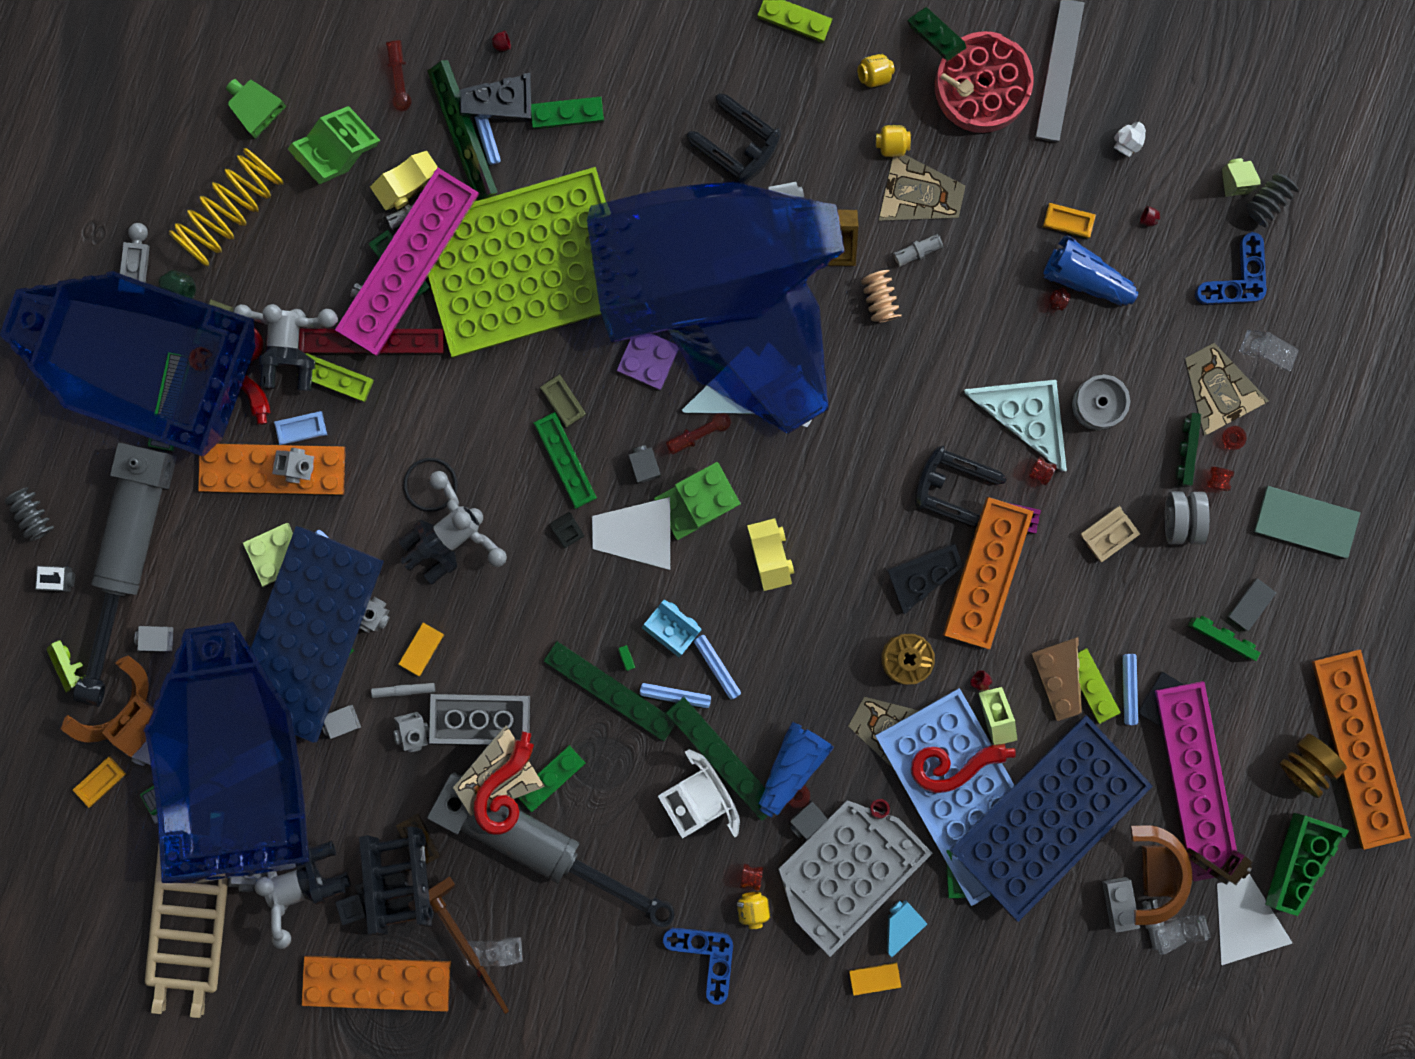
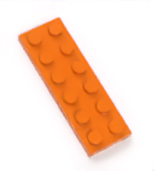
(250, 469)
(988, 573)
(376, 983)

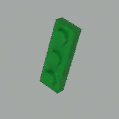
(567, 113)
(1224, 637)
(553, 777)

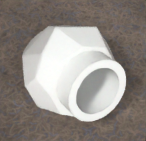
(1130, 138)

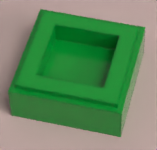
(626, 658)

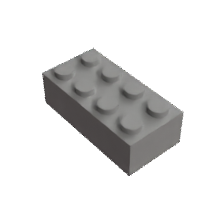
(476, 717)

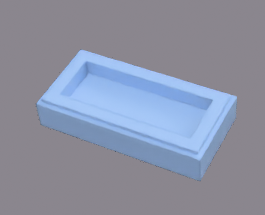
(300, 428)

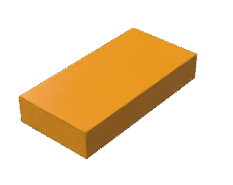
(1069, 220)
(421, 649)
(99, 782)
(875, 978)

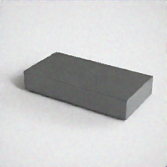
(1251, 604)

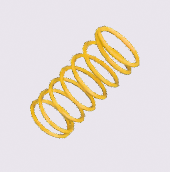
(232, 176)

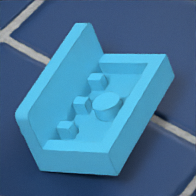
(672, 628)

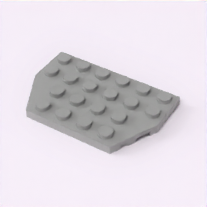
(848, 872)

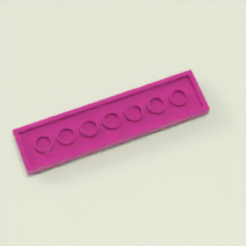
(407, 261)
(1196, 774)

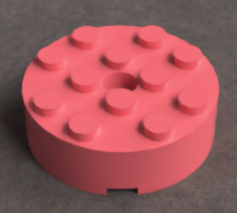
(988, 107)

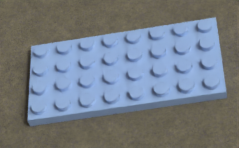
(947, 815)

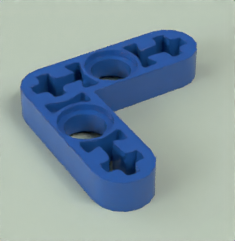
(1247, 281)
(715, 956)

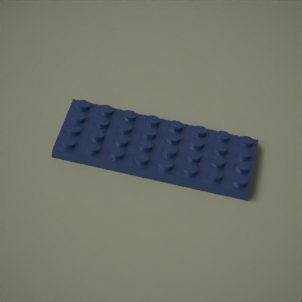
(313, 624)
(1050, 818)

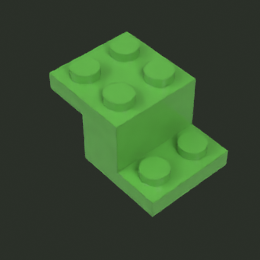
(333, 144)
(699, 500)

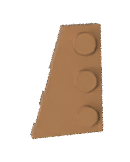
(1060, 676)

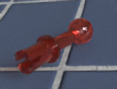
(401, 100)
(720, 422)

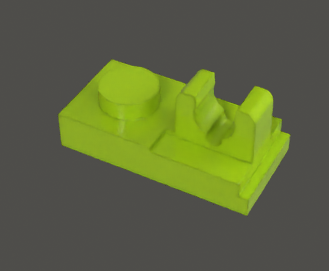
(60, 658)

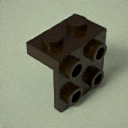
(1234, 868)

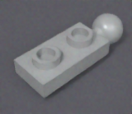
(135, 254)

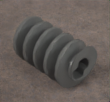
(1270, 197)
(28, 515)

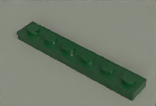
(462, 131)
(610, 690)
(718, 754)

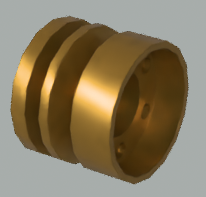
(893, 657)
(1313, 765)

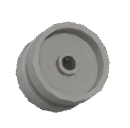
(1111, 392)
(1187, 518)

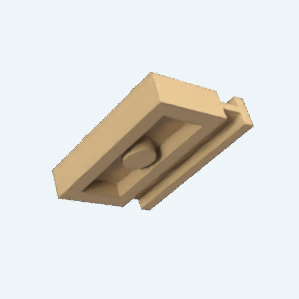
(1109, 534)

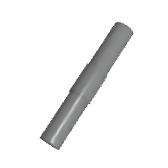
(403, 690)

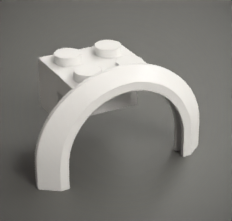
(699, 799)

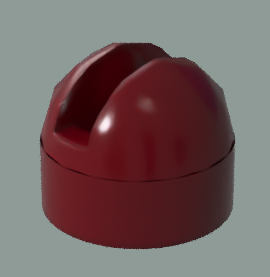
(501, 41)
(1149, 215)
(981, 681)
(882, 805)

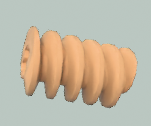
(880, 297)

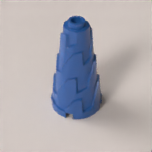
(1086, 272)
(796, 762)

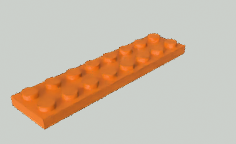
(1362, 748)

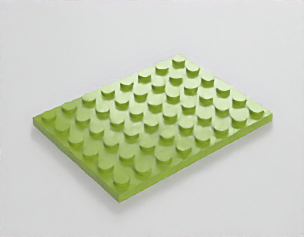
(519, 265)

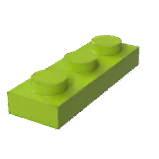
(795, 18)
(341, 379)
(1095, 690)

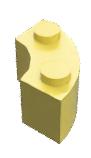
(404, 181)
(770, 555)

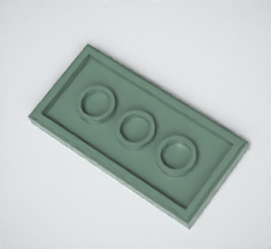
(1307, 522)

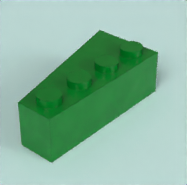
(1302, 862)

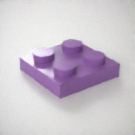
(648, 359)

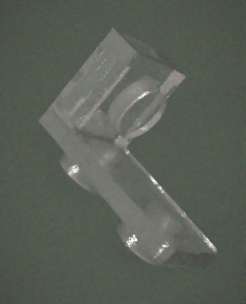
(1269, 347)
(1181, 931)
(498, 952)

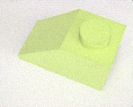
(1239, 177)
(998, 716)

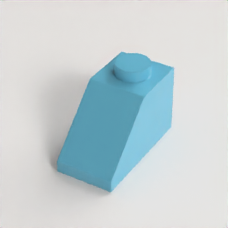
(902, 926)

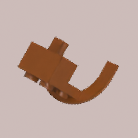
(128, 726)
(1165, 873)

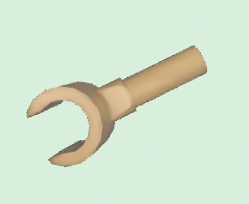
(963, 89)

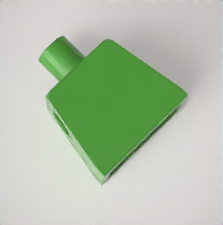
(254, 105)

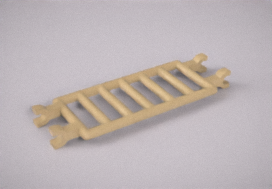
(155, 933)

